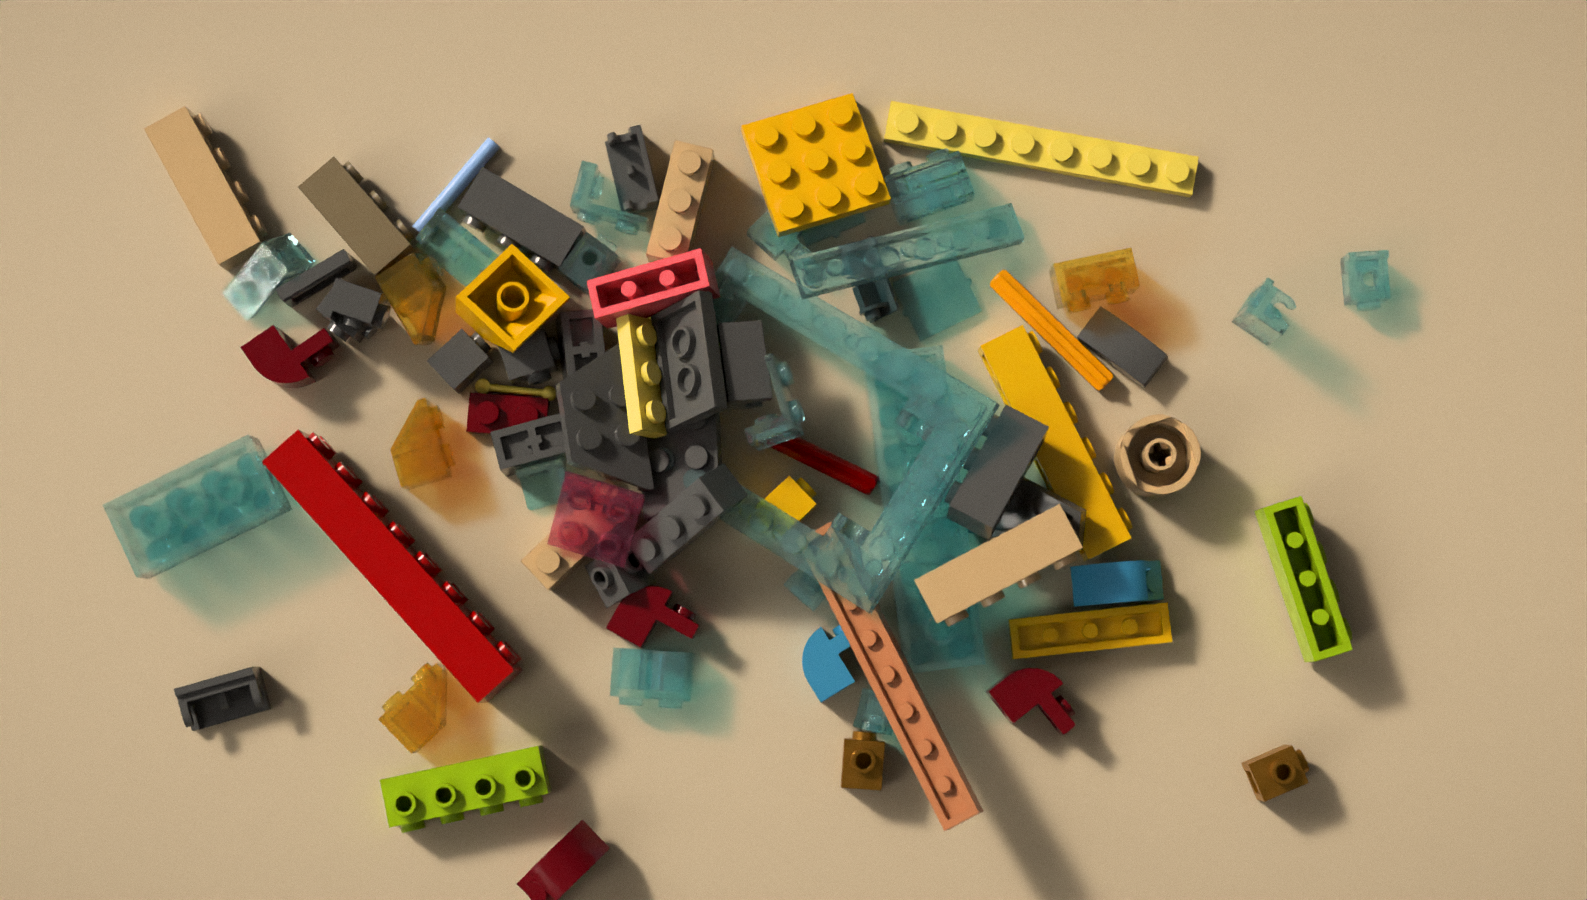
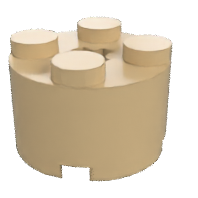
(1165, 435)

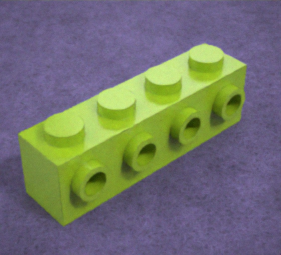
(1304, 580)
(464, 787)

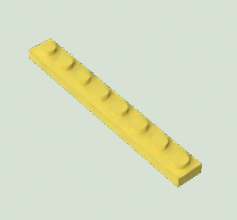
(1041, 149)

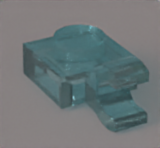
(765, 236)

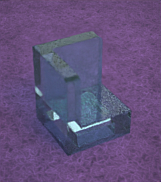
(542, 483)

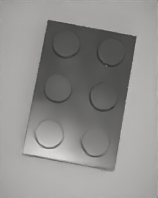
(689, 361)

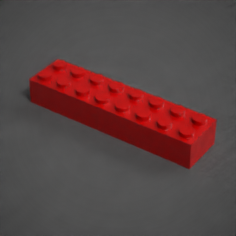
(393, 566)

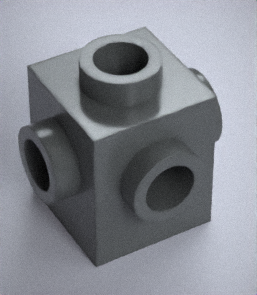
(616, 582)

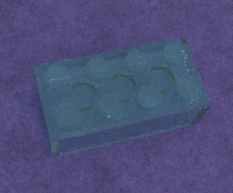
(196, 507)

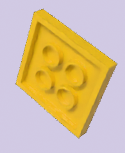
(815, 165)

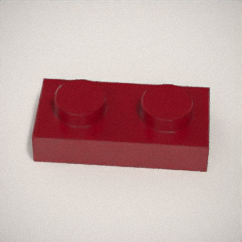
(497, 411)

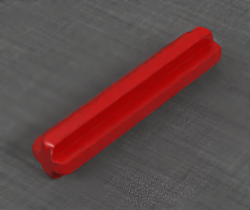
(829, 464)

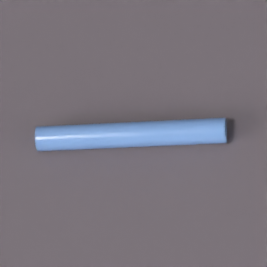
(459, 182)

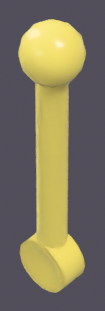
(484, 386)

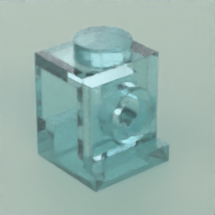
(1355, 291)
(870, 714)

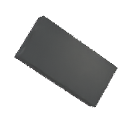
(316, 278)

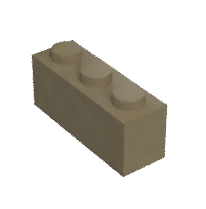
(357, 216)

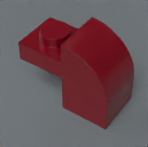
(288, 366)
(642, 610)
(1029, 687)
(564, 864)

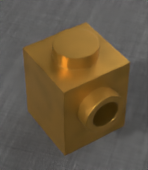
(862, 761)
(1276, 772)

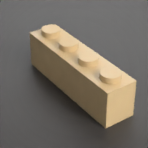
(206, 187)
(998, 564)

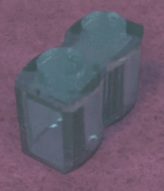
(652, 676)

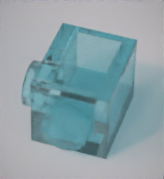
(590, 260)

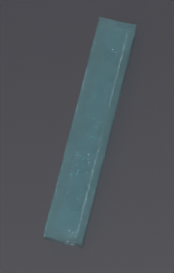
(906, 251)

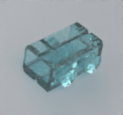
(928, 186)

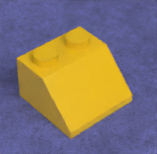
(509, 300)

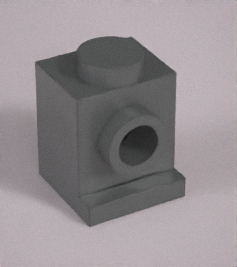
(356, 306)

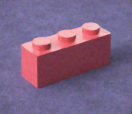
(651, 286)

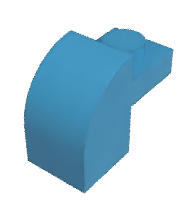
(1117, 582)
(823, 665)

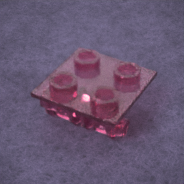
(595, 519)

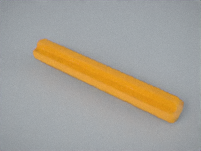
(1051, 330)

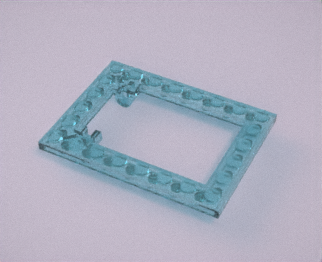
(951, 427)

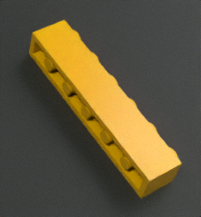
(1064, 456)

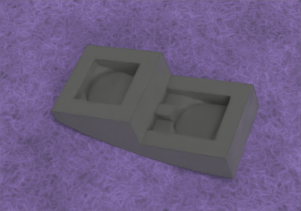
(1122, 346)

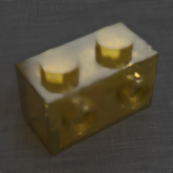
(1094, 279)

